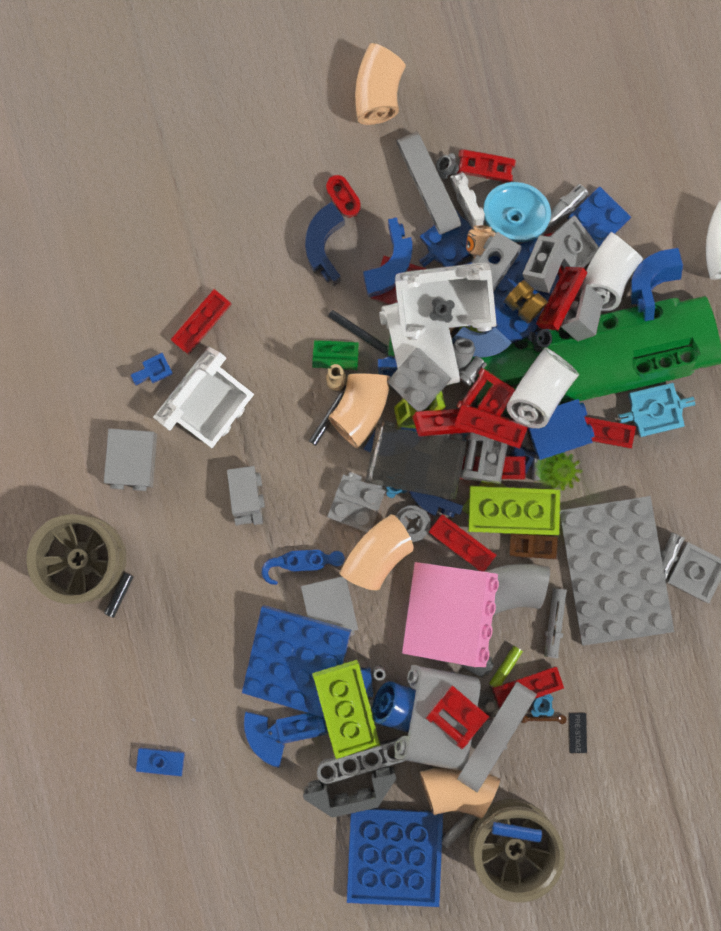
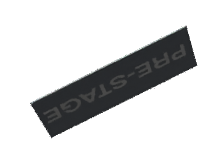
(578, 732)

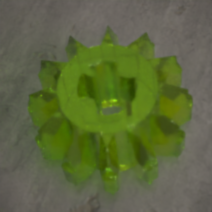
(567, 478)

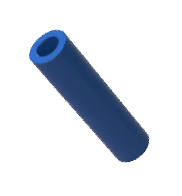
(516, 832)

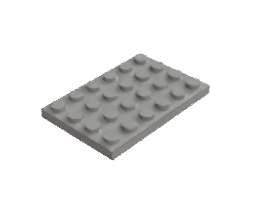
(616, 571)

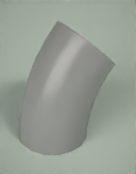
(520, 586)

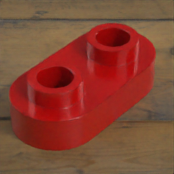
(344, 196)

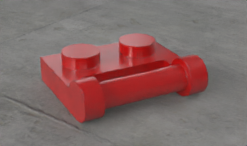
(496, 397)
(462, 711)

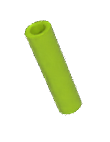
(506, 666)

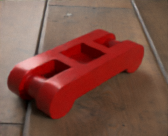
(486, 166)

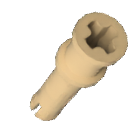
(332, 376)

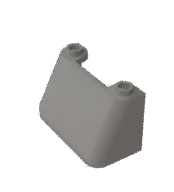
(425, 740)

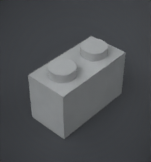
(544, 263)
(583, 314)

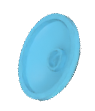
(520, 203)

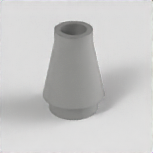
(464, 351)

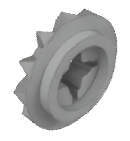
(423, 522)

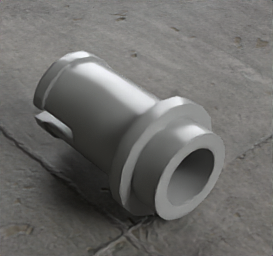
(471, 372)

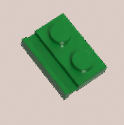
(335, 352)

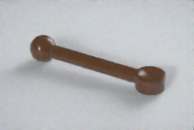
(561, 719)

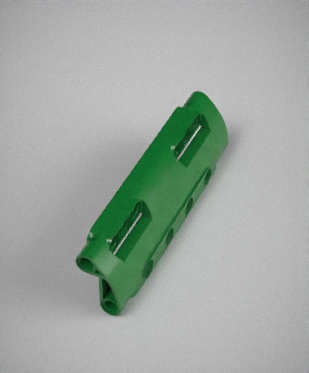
(607, 359)

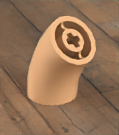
(378, 85)
(360, 407)
(377, 554)
(450, 795)

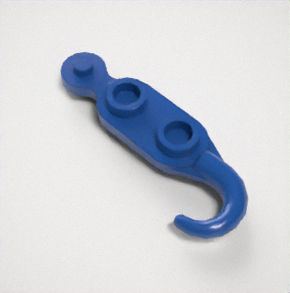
(302, 561)

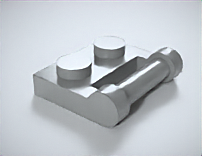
(491, 459)

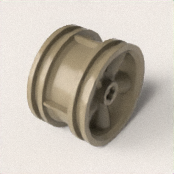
(43, 567)
(510, 885)

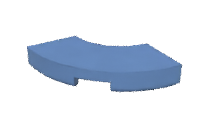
(485, 343)

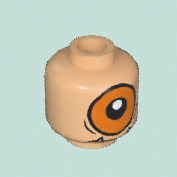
(477, 238)

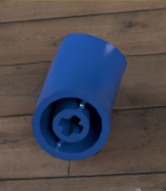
(394, 706)

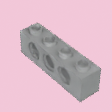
(504, 249)

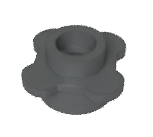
(442, 164)
(442, 316)

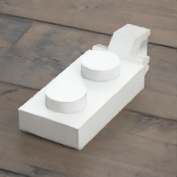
(467, 200)

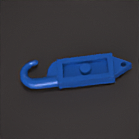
(297, 728)

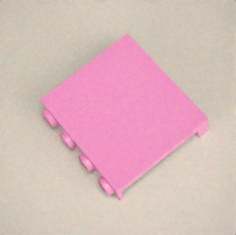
(450, 614)

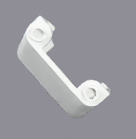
(465, 285)
(434, 343)

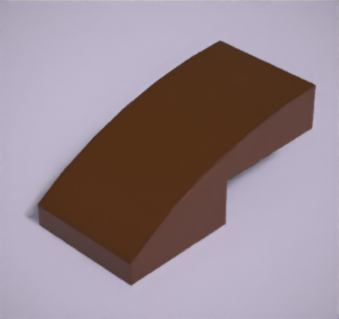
(533, 546)

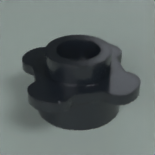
(545, 341)

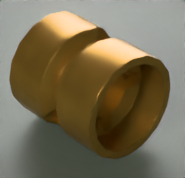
(531, 307)

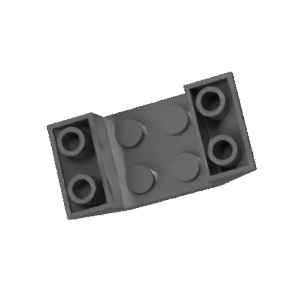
(318, 794)

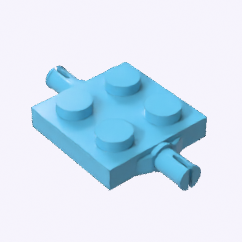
(656, 410)

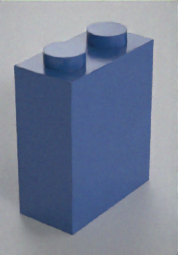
(563, 431)

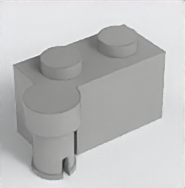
(245, 496)

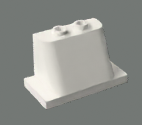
(205, 400)

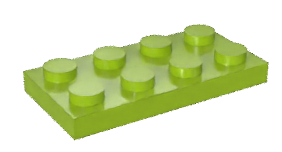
(513, 510)
(346, 709)

